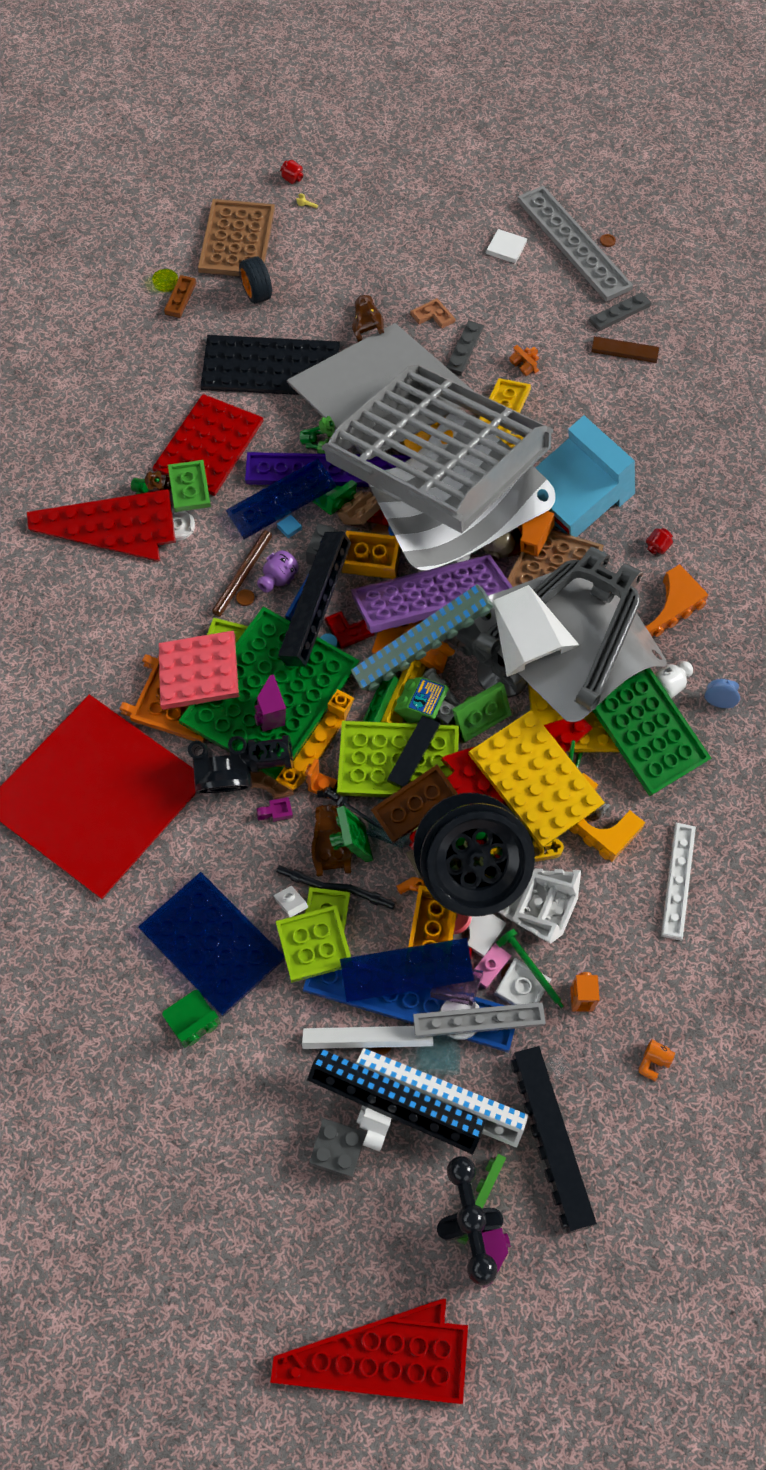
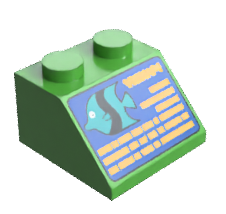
(419, 699)

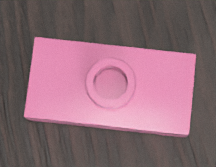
(492, 964)

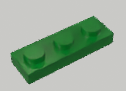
(380, 700)

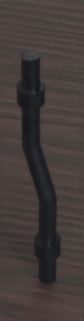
(298, 876)

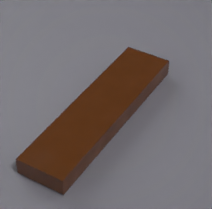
(625, 349)

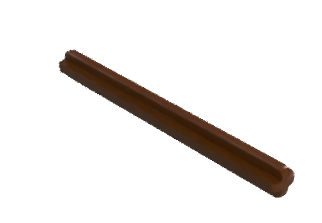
(242, 573)

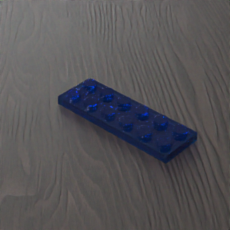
(281, 498)
(407, 969)

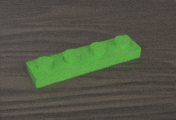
(485, 1186)

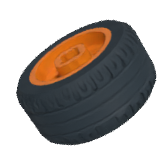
(255, 279)

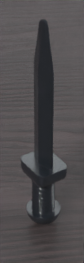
(342, 801)

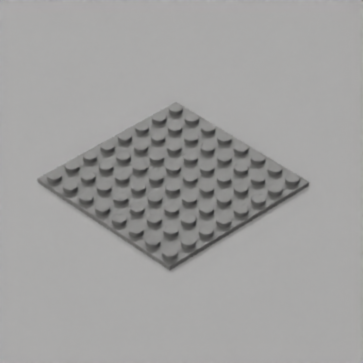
(358, 372)

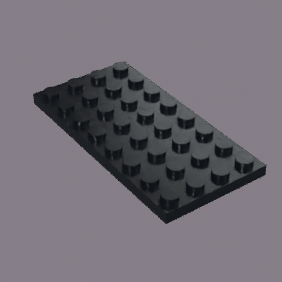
(260, 362)

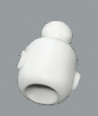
(674, 677)

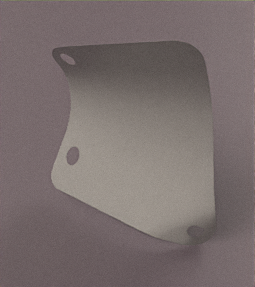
(586, 618)

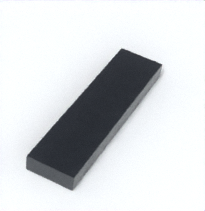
(413, 752)

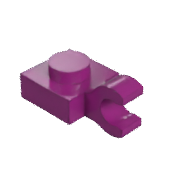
(278, 809)

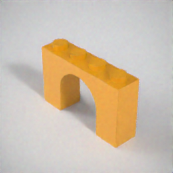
(613, 840)

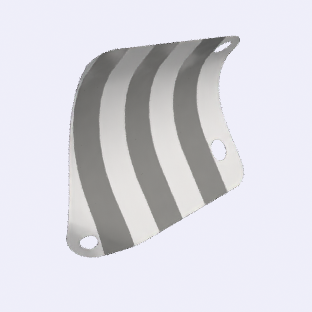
(434, 544)

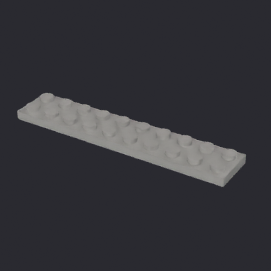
(575, 243)

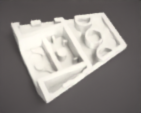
(528, 629)
(546, 903)

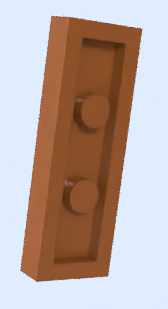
(180, 296)

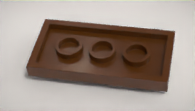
(407, 806)

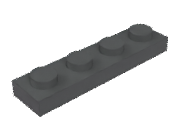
(620, 311)
(465, 347)

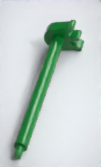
(510, 938)

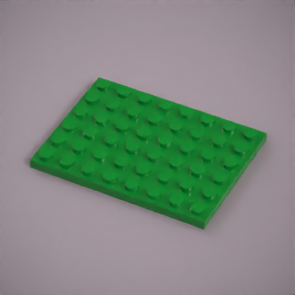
(302, 688)

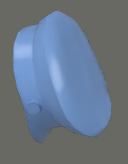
(722, 693)

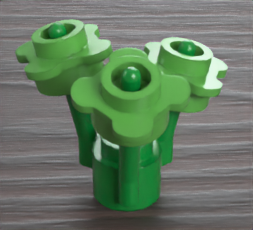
(309, 436)

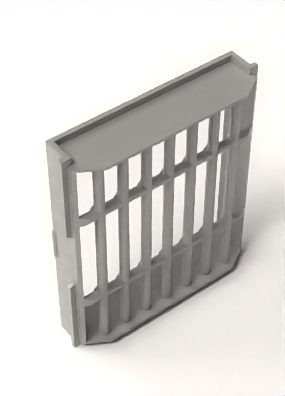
(481, 494)

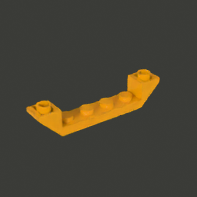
(319, 740)

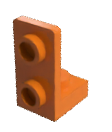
(316, 780)

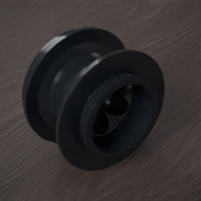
(496, 877)

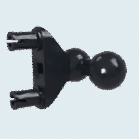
(470, 1222)

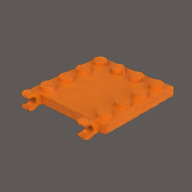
(148, 708)

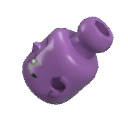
(278, 570)

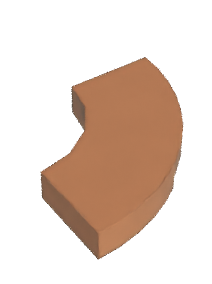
(263, 781)

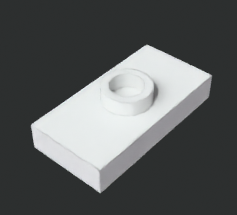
(291, 901)

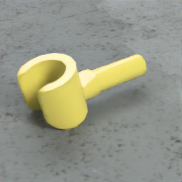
(301, 201)

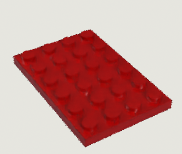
(213, 434)

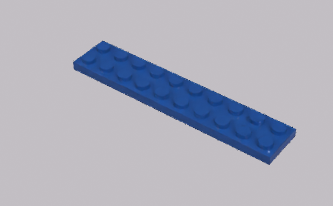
(403, 1006)

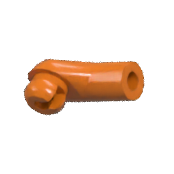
(410, 884)

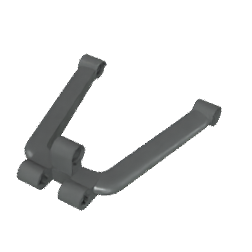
(605, 586)

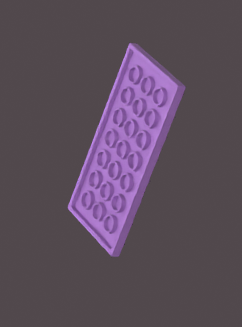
(425, 592)

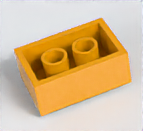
(372, 555)

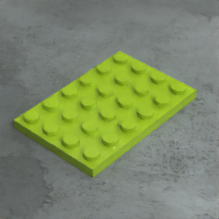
(373, 749)

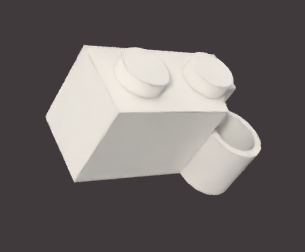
(376, 1127)

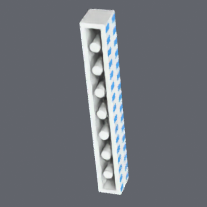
(501, 1121)

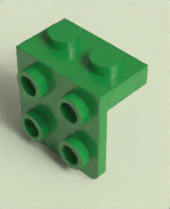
(334, 499)
(191, 1018)

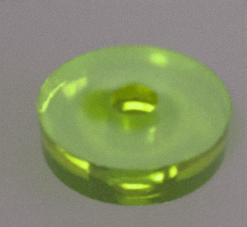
(164, 274)

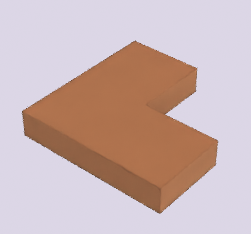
(435, 310)

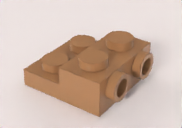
(359, 509)

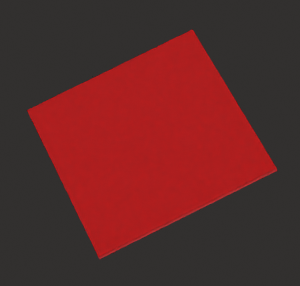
(95, 795)

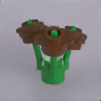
(151, 481)

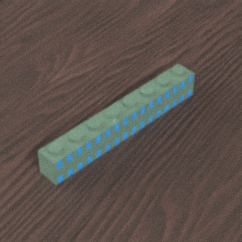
(422, 638)

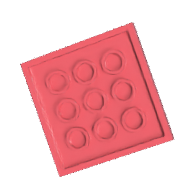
(198, 670)

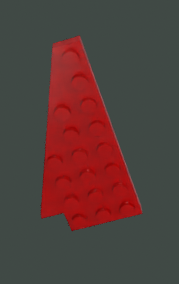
(118, 524)
(469, 778)
(394, 1357)

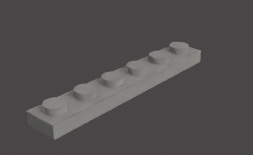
(479, 1019)

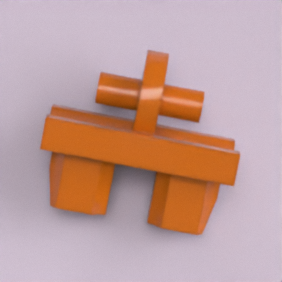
(526, 357)

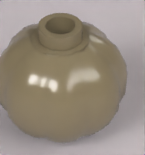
(501, 546)

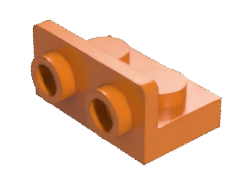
(437, 657)

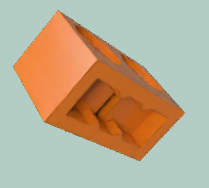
(584, 992)

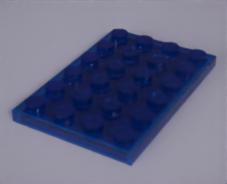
(211, 943)

